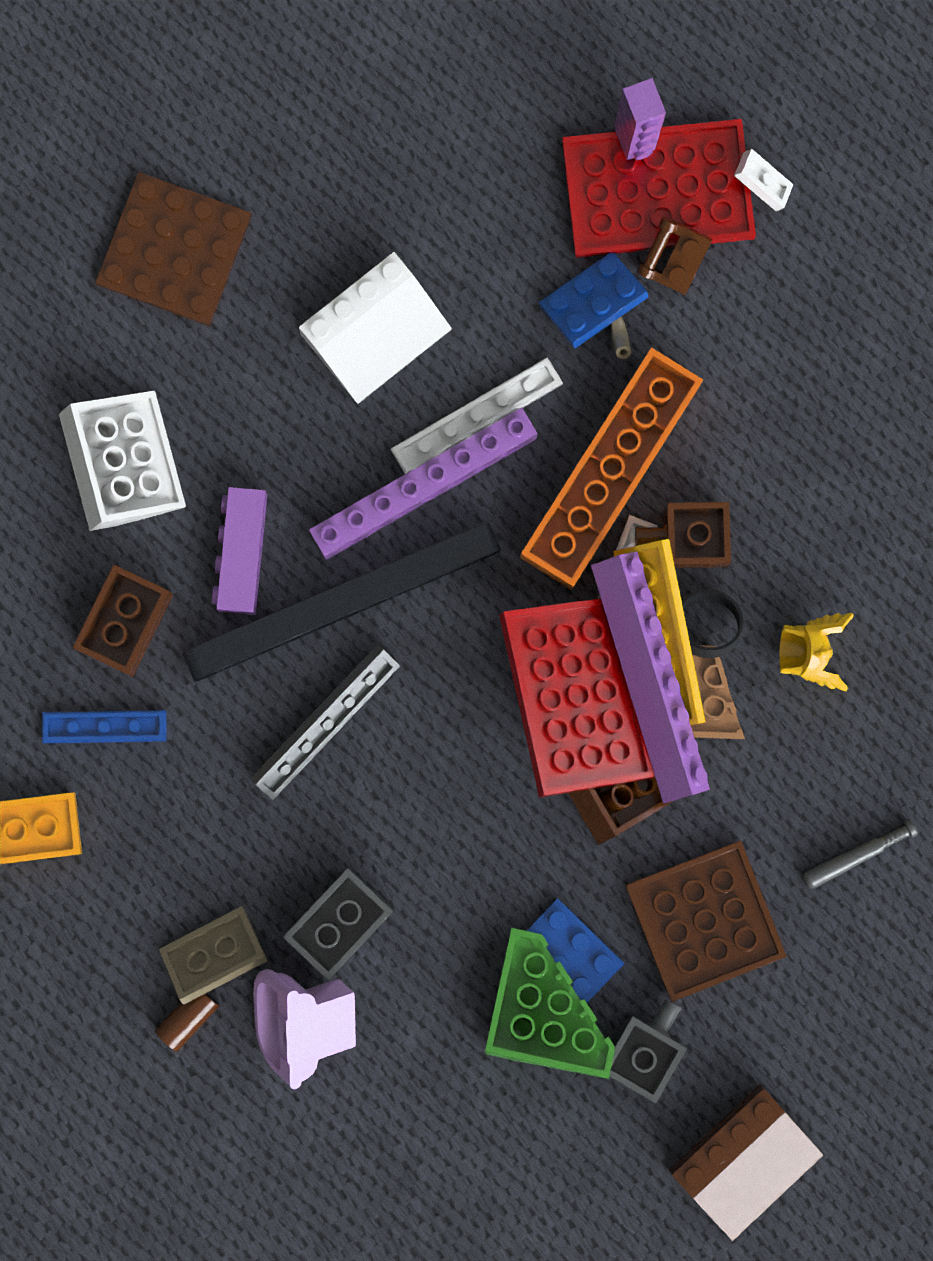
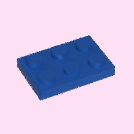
(593, 299)
(577, 949)

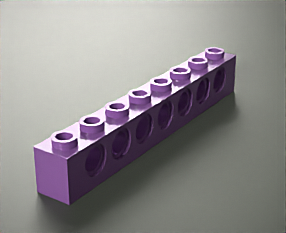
(423, 483)

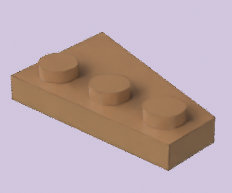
(716, 701)

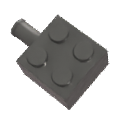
(646, 1053)

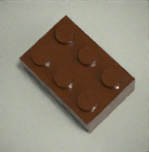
(123, 620)

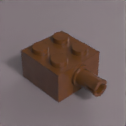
(696, 534)

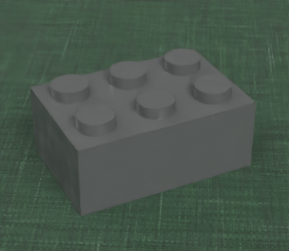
(338, 923)

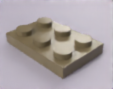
(212, 955)

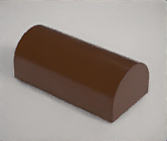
(185, 1021)

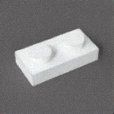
(763, 180)

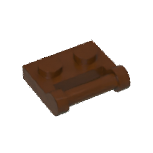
(684, 259)

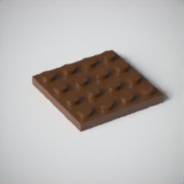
(173, 249)
(705, 921)

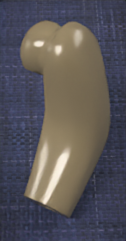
(620, 339)

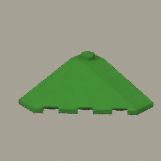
(541, 1016)

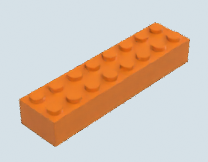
(611, 468)

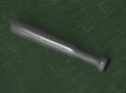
(848, 860)

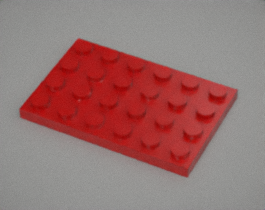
(686, 179)
(573, 698)

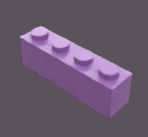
(639, 119)
(241, 551)

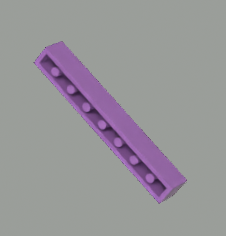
(650, 677)

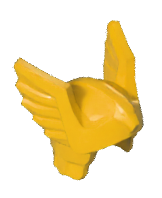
(807, 649)

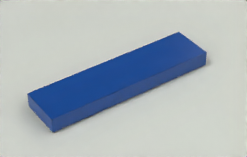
(104, 726)

